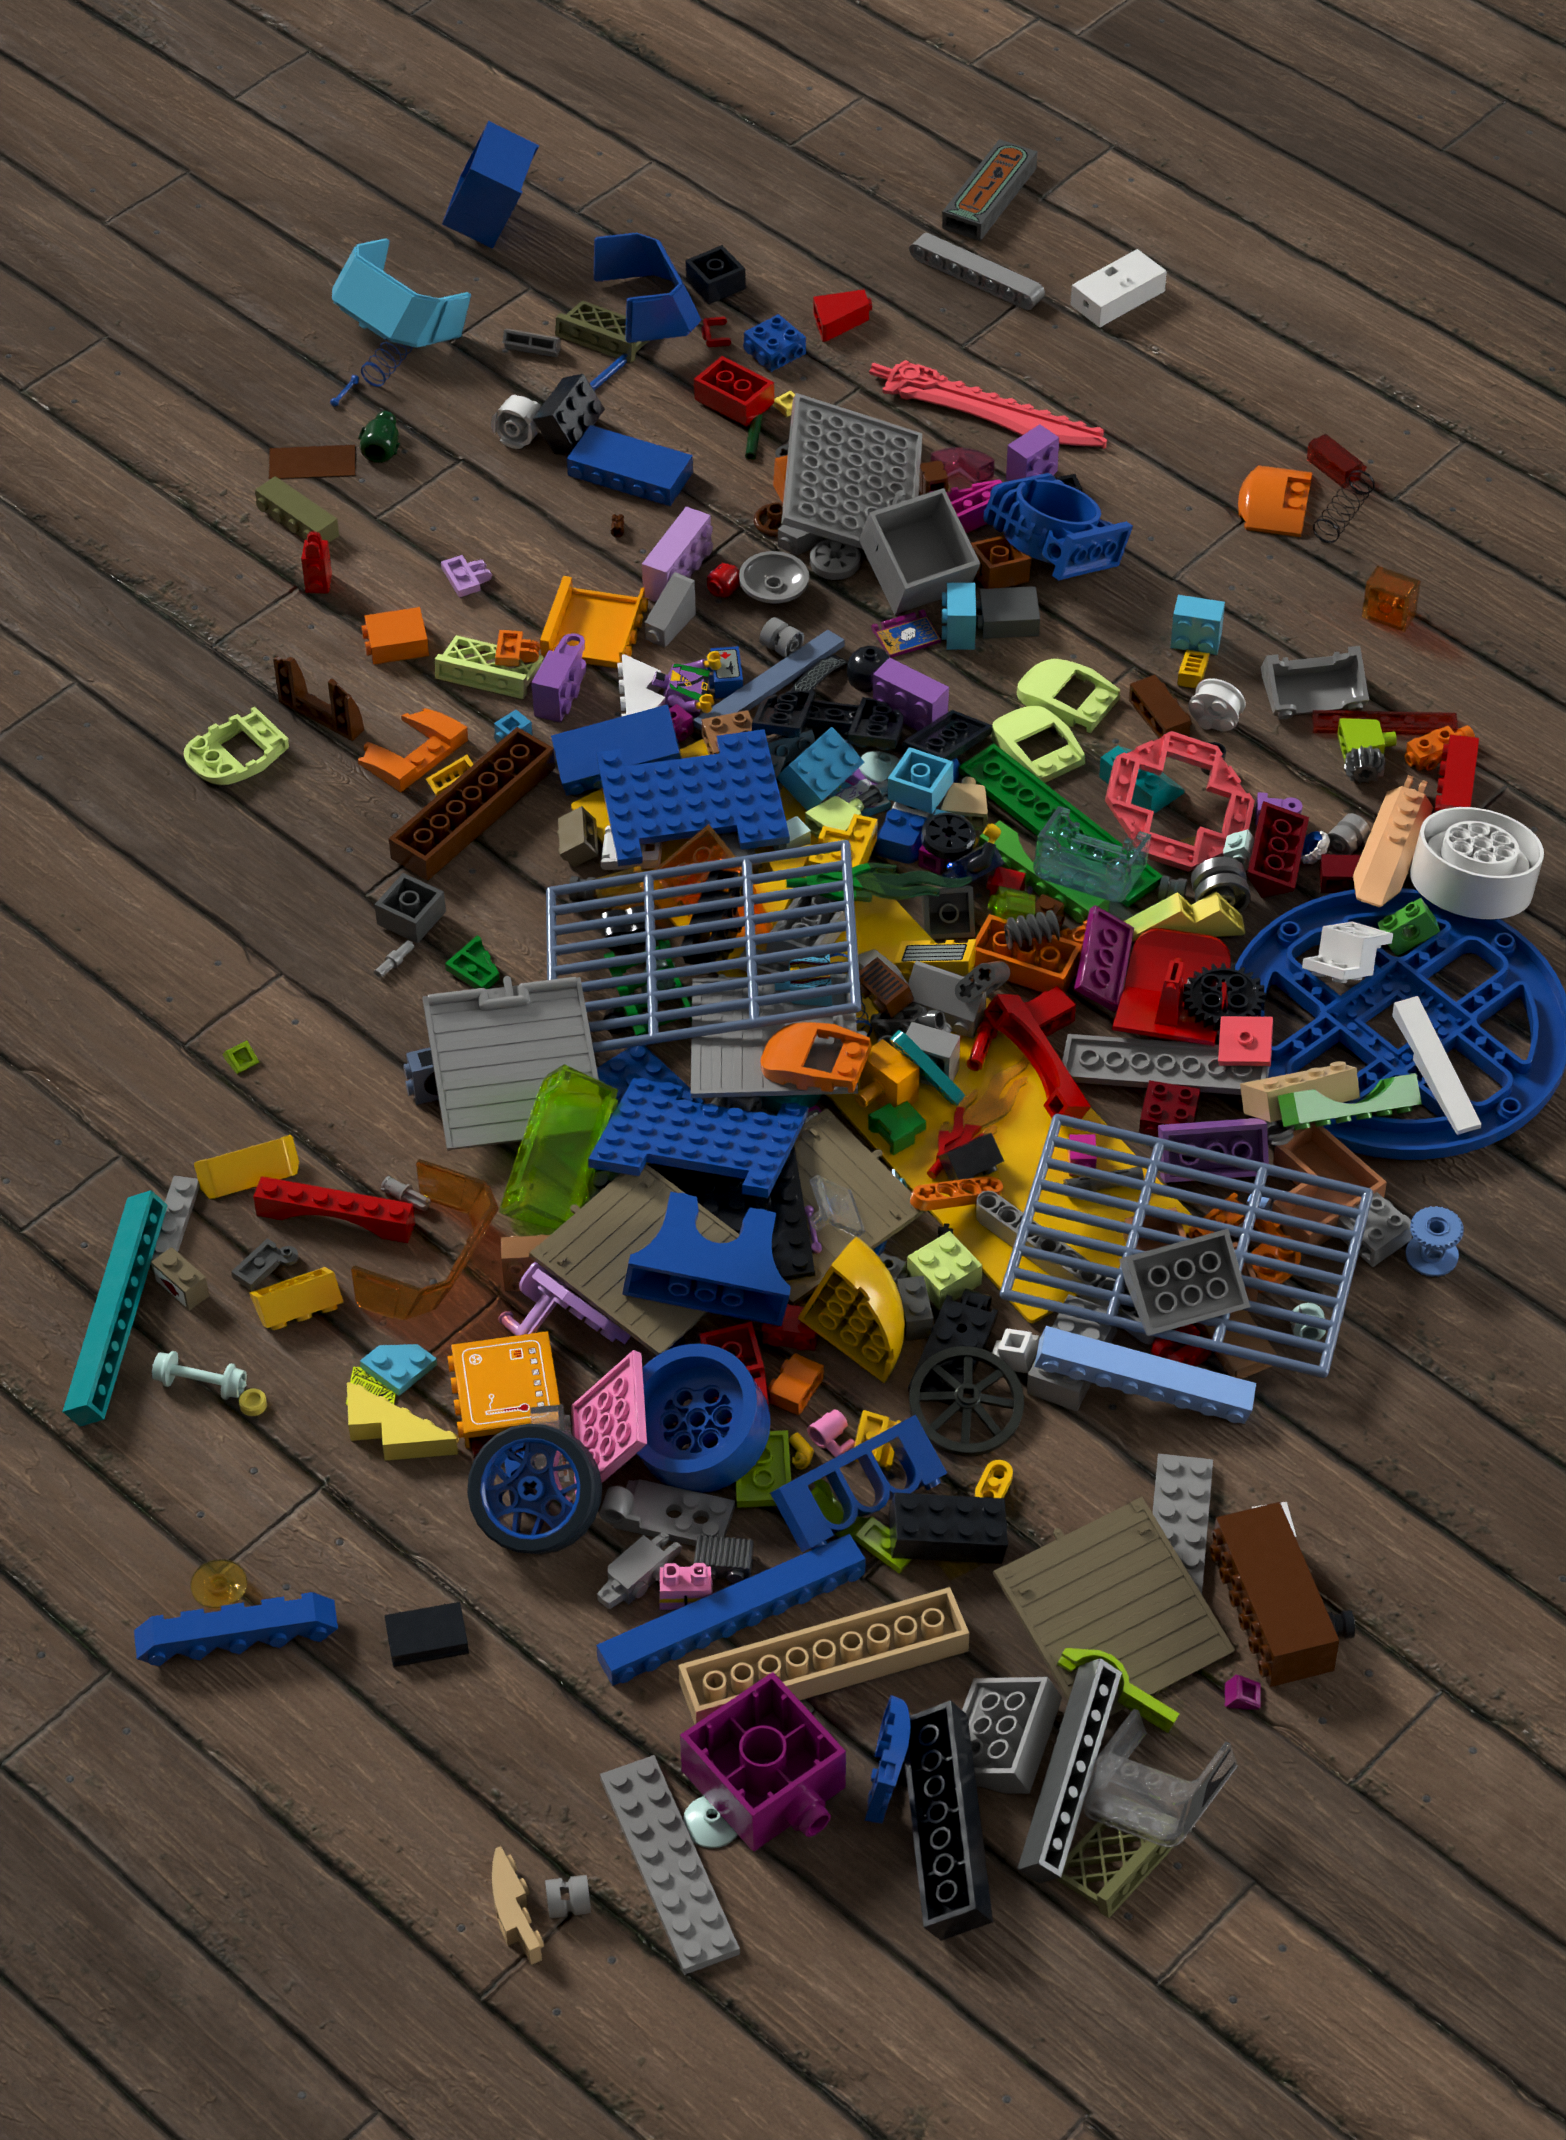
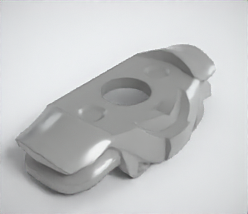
(1283, 1137)

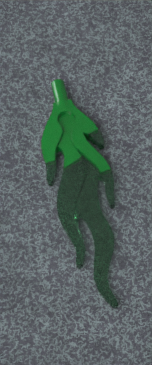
(880, 881)

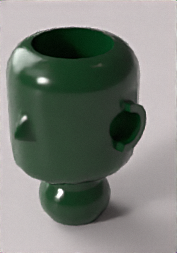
(379, 438)

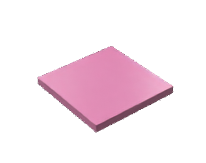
(612, 1416)

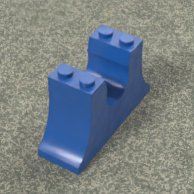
(710, 1276)

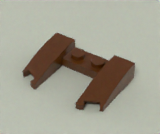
(340, 715)

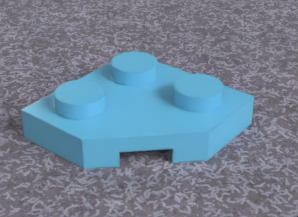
(398, 1365)

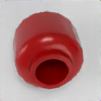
(723, 580)

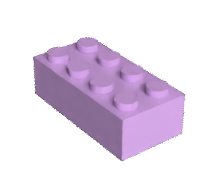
(678, 551)

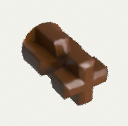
(617, 525)

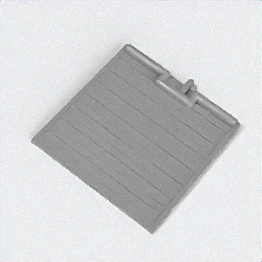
(497, 1050)
(731, 1060)

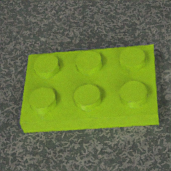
(767, 1474)

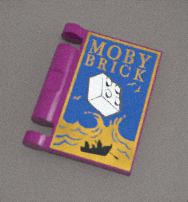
(906, 633)

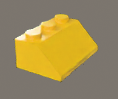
(297, 1298)

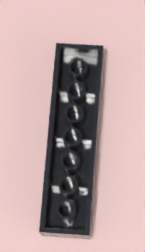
(946, 1823)

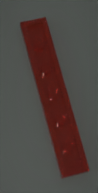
(1399, 722)

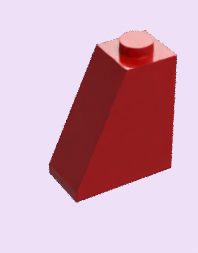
(840, 312)

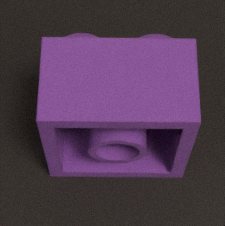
(1033, 454)

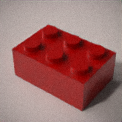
(734, 390)

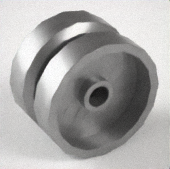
(1226, 877)

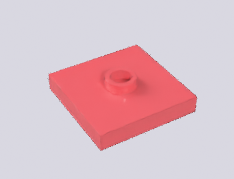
(1245, 1041)

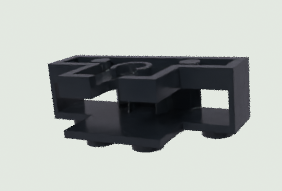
(714, 916)

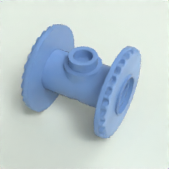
(1434, 1241)

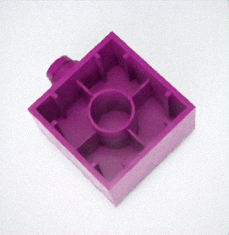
(765, 1763)

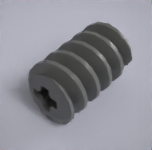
(1031, 928)

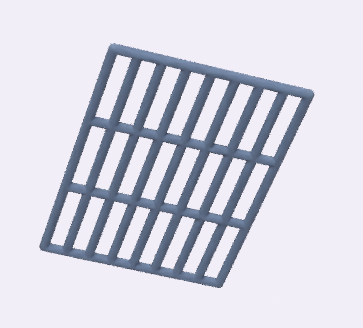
(749, 941)
(1136, 1230)

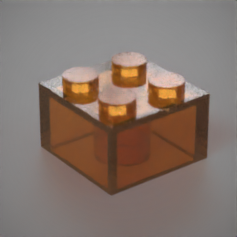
(1391, 598)

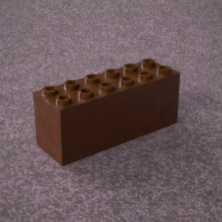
(1274, 1594)

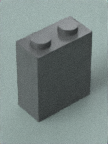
(1008, 612)

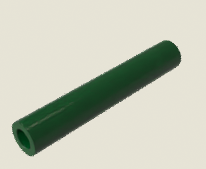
(753, 438)

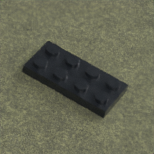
(949, 735)

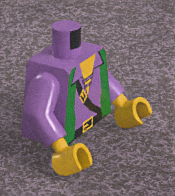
(688, 684)

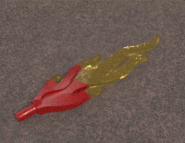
(982, 1114)

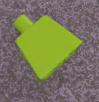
(1364, 732)

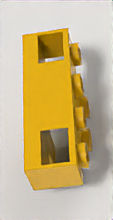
(860, 834)

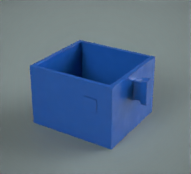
(490, 184)

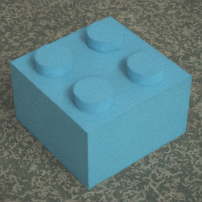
(959, 616)
(1197, 624)
(920, 780)

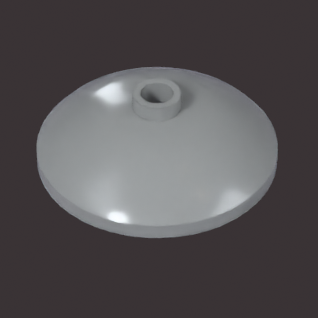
(774, 577)

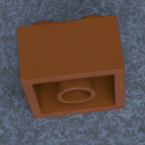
(1000, 563)

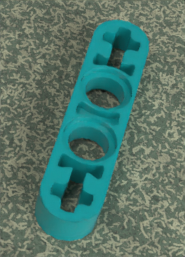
(927, 1068)

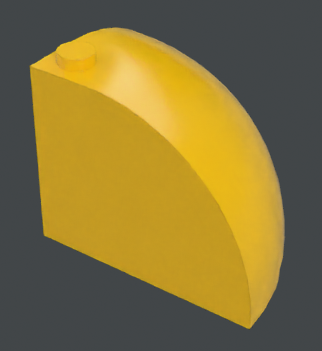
(859, 1310)

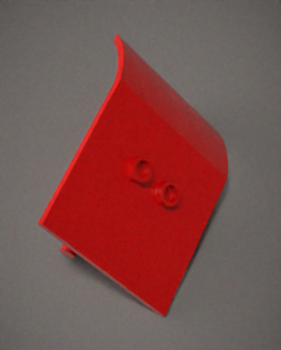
(1156, 982)

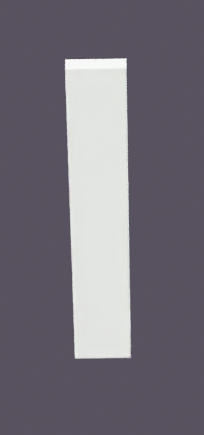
(1435, 1065)

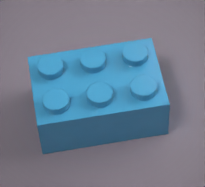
(820, 769)

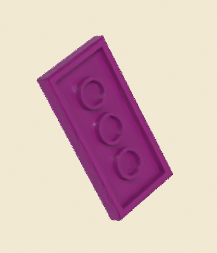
(1104, 958)

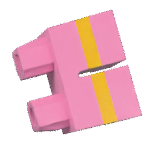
(683, 1581)

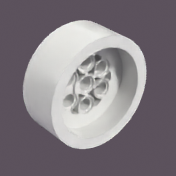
(1476, 863)

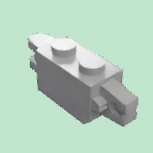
(637, 1570)

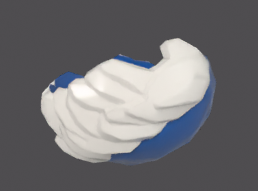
(1314, 845)

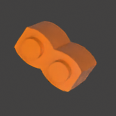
(795, 1384)

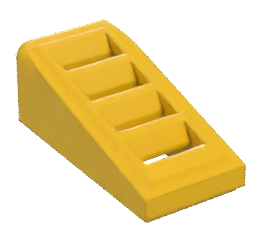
(1192, 668)
(457, 767)

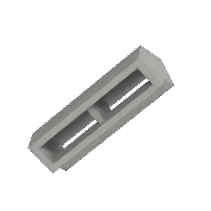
(531, 342)

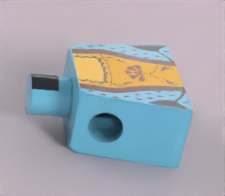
(808, 982)

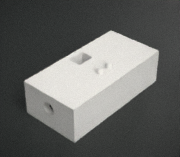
(1118, 288)

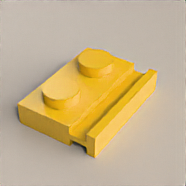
(870, 1426)

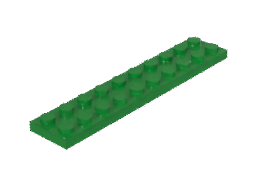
(1035, 802)

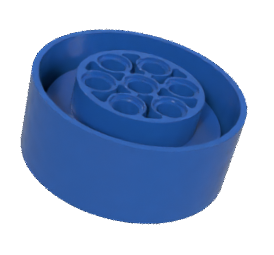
(700, 1375)

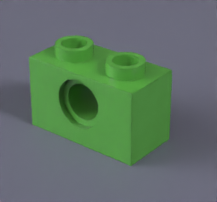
(1420, 926)

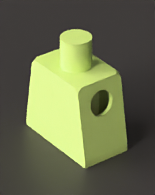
(832, 813)

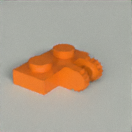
(512, 648)

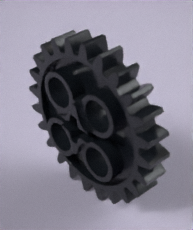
(1204, 995)

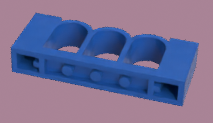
(804, 1515)

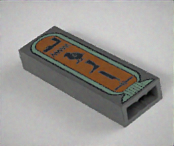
(989, 190)

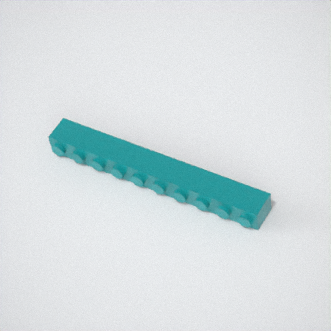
(115, 1309)

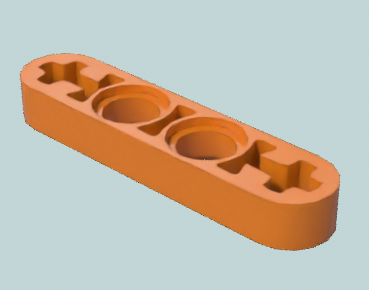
(928, 1196)

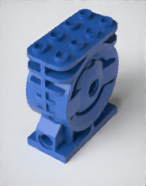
(1056, 525)

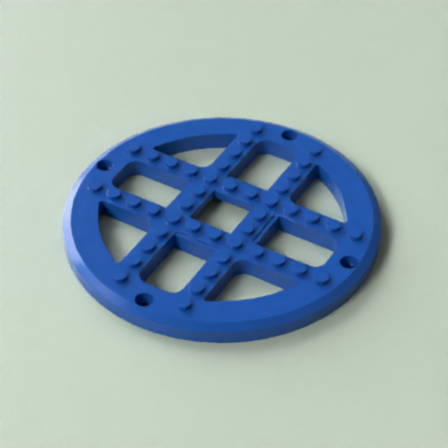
(1343, 1019)

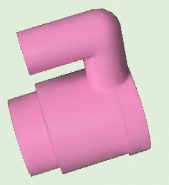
(827, 1429)

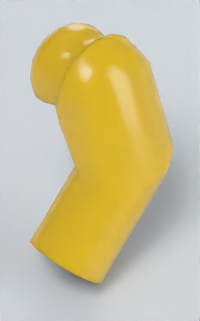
(804, 1451)

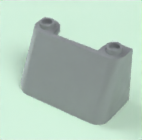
(1315, 683)

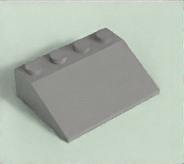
(1185, 1282)
(1010, 1729)

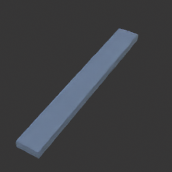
(776, 677)

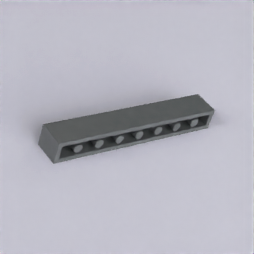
(1069, 1771)

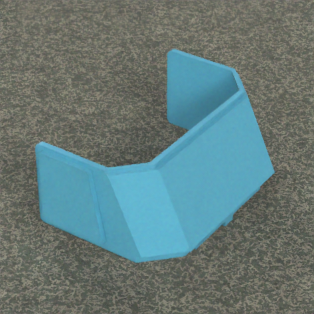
(390, 306)

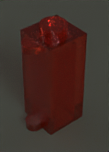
(1334, 460)

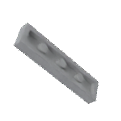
(180, 1205)

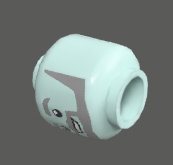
(1307, 1331)

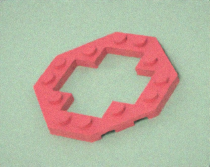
(1221, 781)

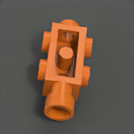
(1427, 750)

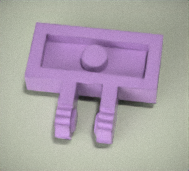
(465, 576)

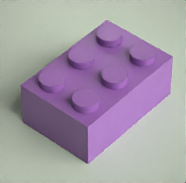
(911, 692)

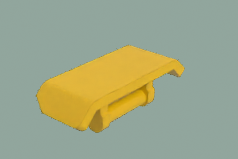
(245, 1167)

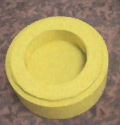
(252, 1402)

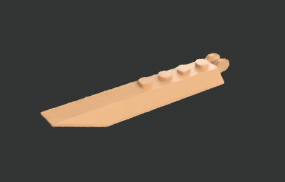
(1391, 844)

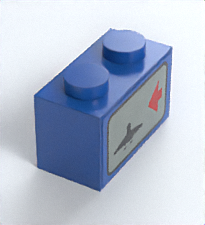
(729, 676)

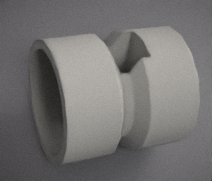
(781, 637)
(1348, 835)
(578, 1893)

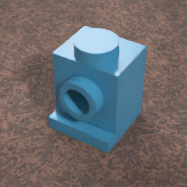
(509, 723)

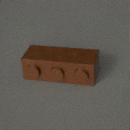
(1158, 707)

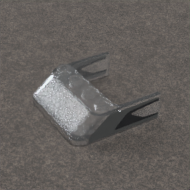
(1147, 1799)

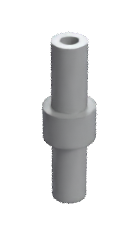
(394, 959)

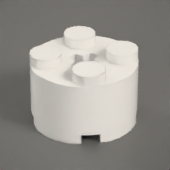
(515, 421)

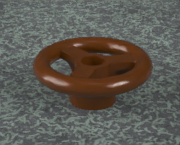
(774, 514)

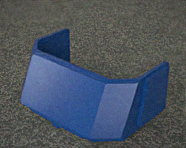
(651, 315)

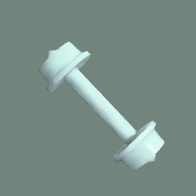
(167, 1367)

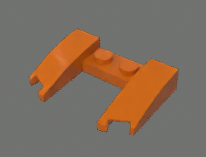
(444, 738)

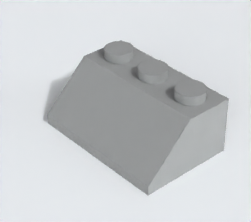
(936, 991)

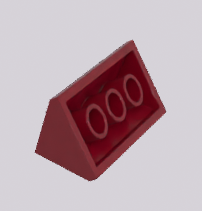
(1277, 850)

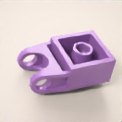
(559, 679)

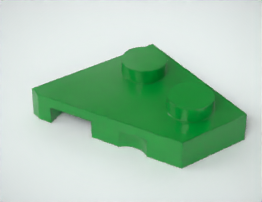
(473, 965)

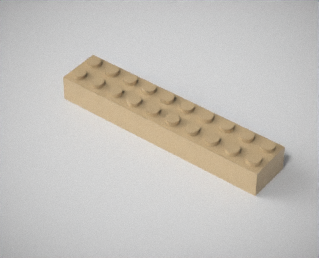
(832, 1652)

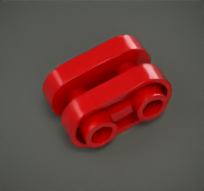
(1181, 1352)

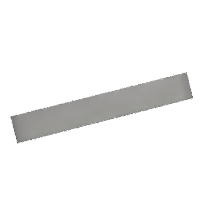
(977, 271)

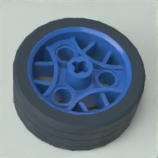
(487, 1500)

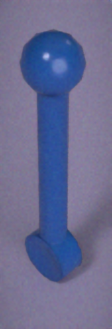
(354, 380)

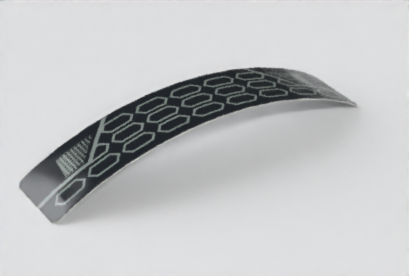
(818, 672)

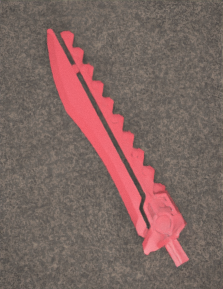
(929, 386)

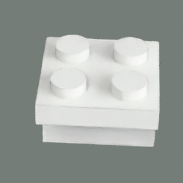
(1347, 951)

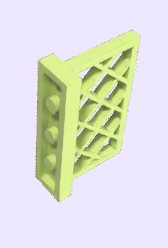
(483, 675)

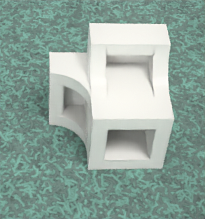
(1017, 1349)

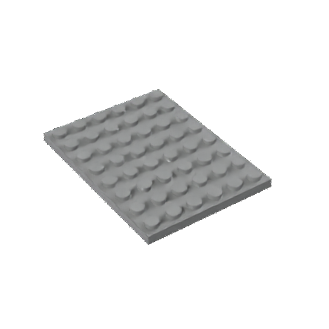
(844, 469)

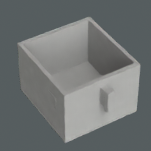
(918, 549)

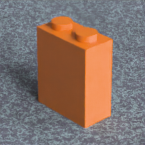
(395, 635)

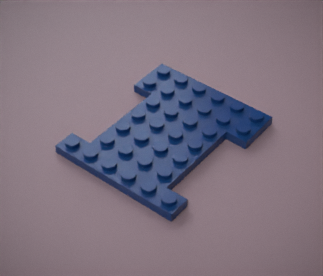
(684, 795)
(707, 1138)

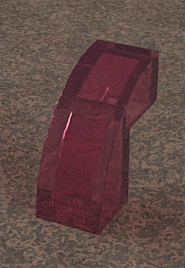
(971, 463)

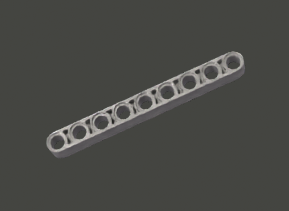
(1004, 1221)

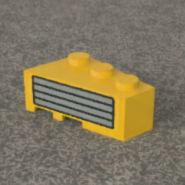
(949, 956)

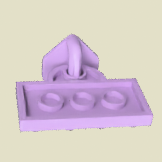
(547, 1292)

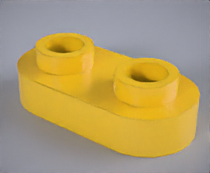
(990, 1485)

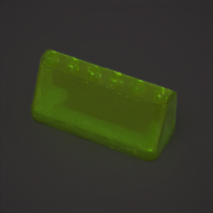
(556, 1146)

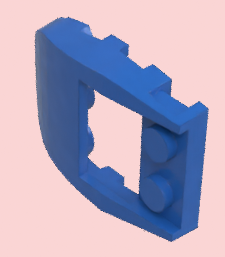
(891, 1750)

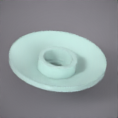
(878, 765)
(707, 1831)

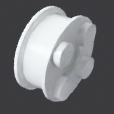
(1216, 705)

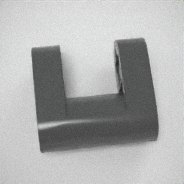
(986, 975)

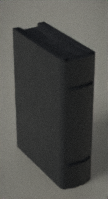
(426, 1634)

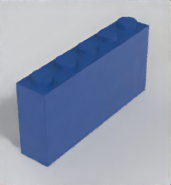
(630, 465)
(640, 736)

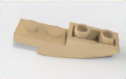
(511, 1906)

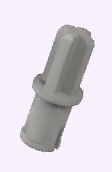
(405, 1193)

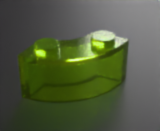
(1011, 903)

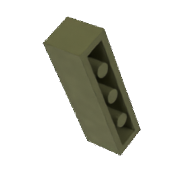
(295, 510)

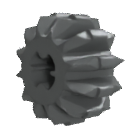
(1364, 764)

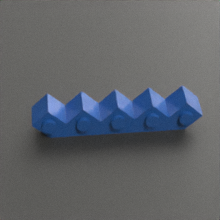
(235, 1628)

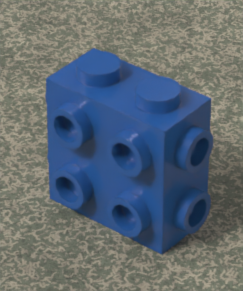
(774, 343)

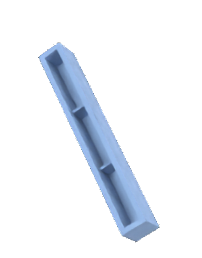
(1145, 1375)

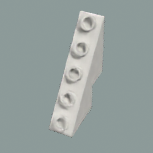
(637, 686)

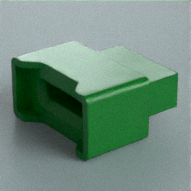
(897, 1125)

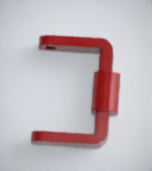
(705, 330)

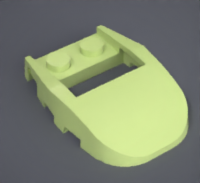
(1048, 677)
(1029, 721)
(217, 765)

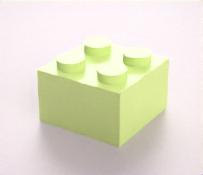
(946, 1268)

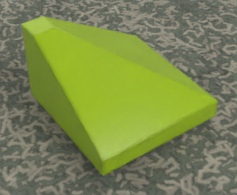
(241, 1057)

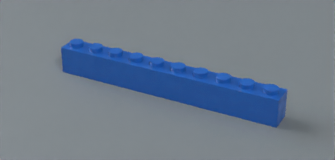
(730, 1610)

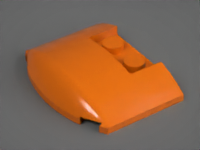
(1274, 500)

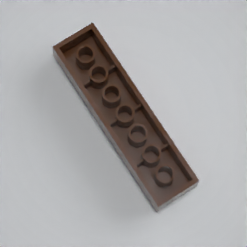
(471, 803)

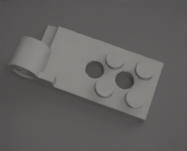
(645, 1507)

